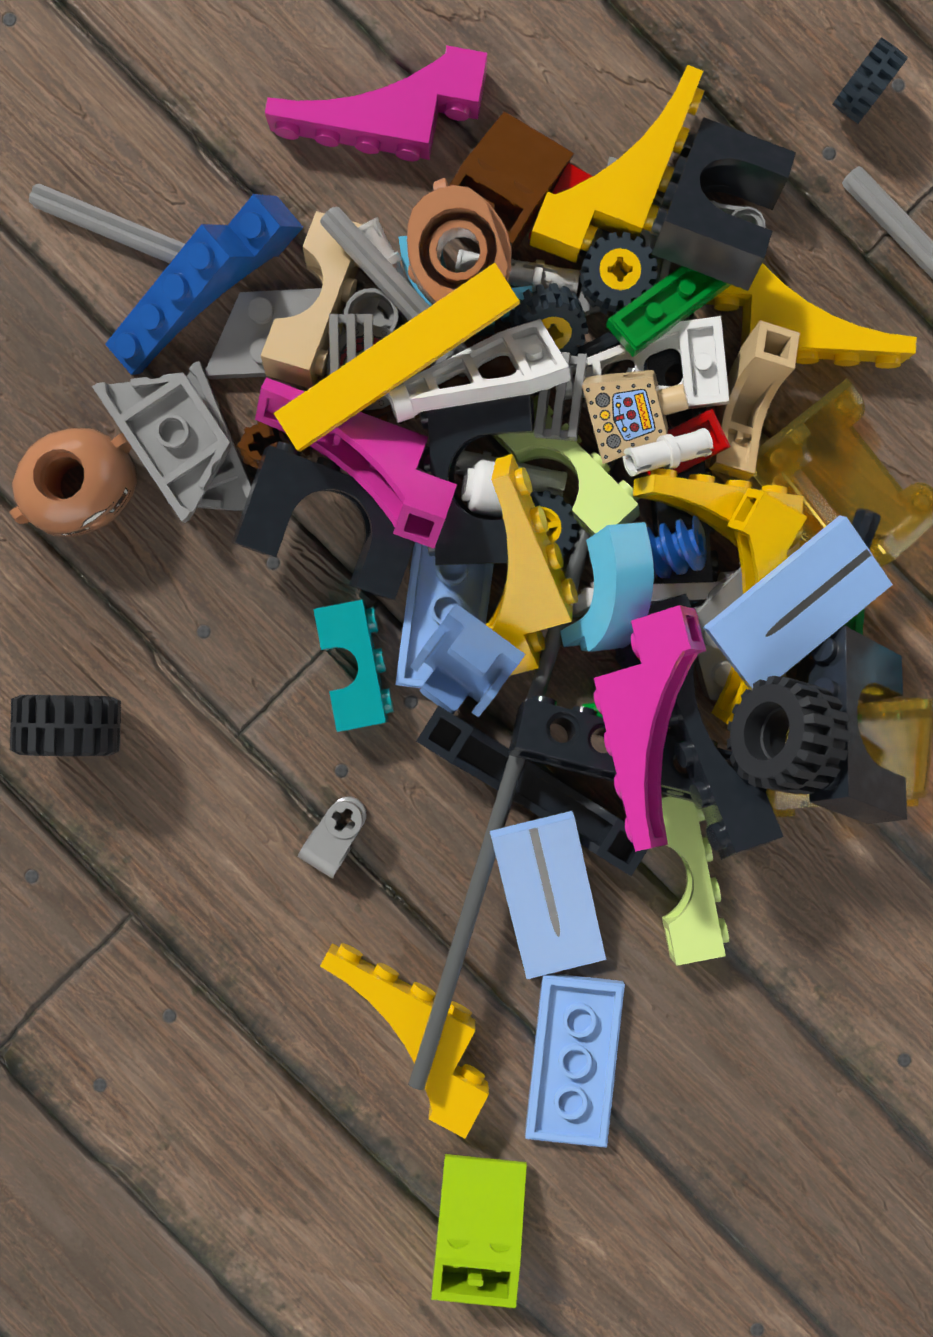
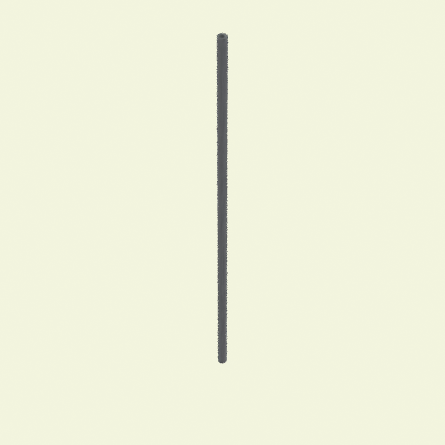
(487, 854)

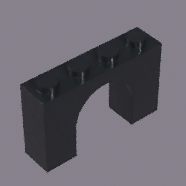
(699, 232)
(285, 480)
(465, 535)
(867, 672)

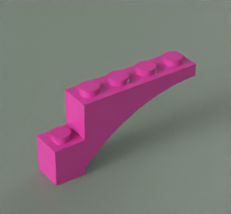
(394, 117)
(382, 461)
(637, 714)

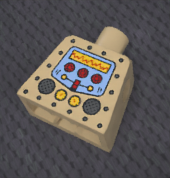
(630, 410)

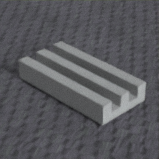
(334, 334)
(555, 432)

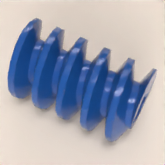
(679, 549)

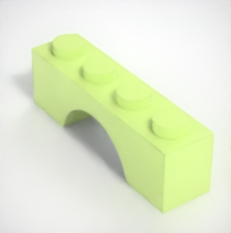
(599, 496)
(693, 925)

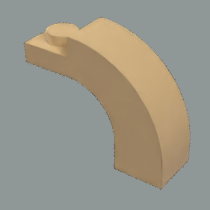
(752, 382)

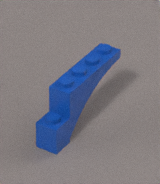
(199, 274)

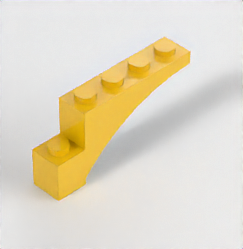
(623, 192)
(820, 332)
(707, 500)
(763, 534)
(535, 587)
(453, 1091)

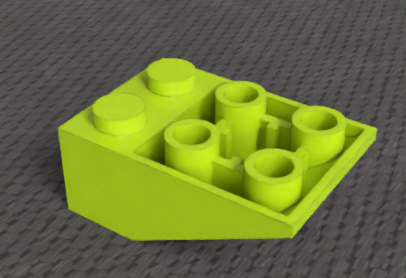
(479, 1231)

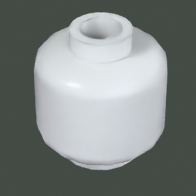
(479, 489)

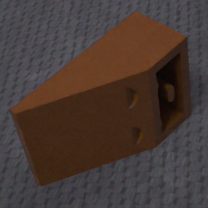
(513, 173)

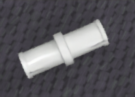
(667, 452)

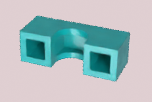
(351, 628)

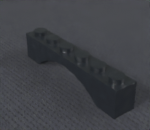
(536, 790)
(734, 810)

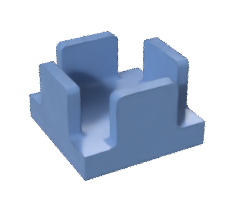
(466, 662)

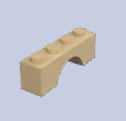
(300, 343)

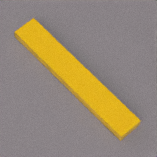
(397, 357)

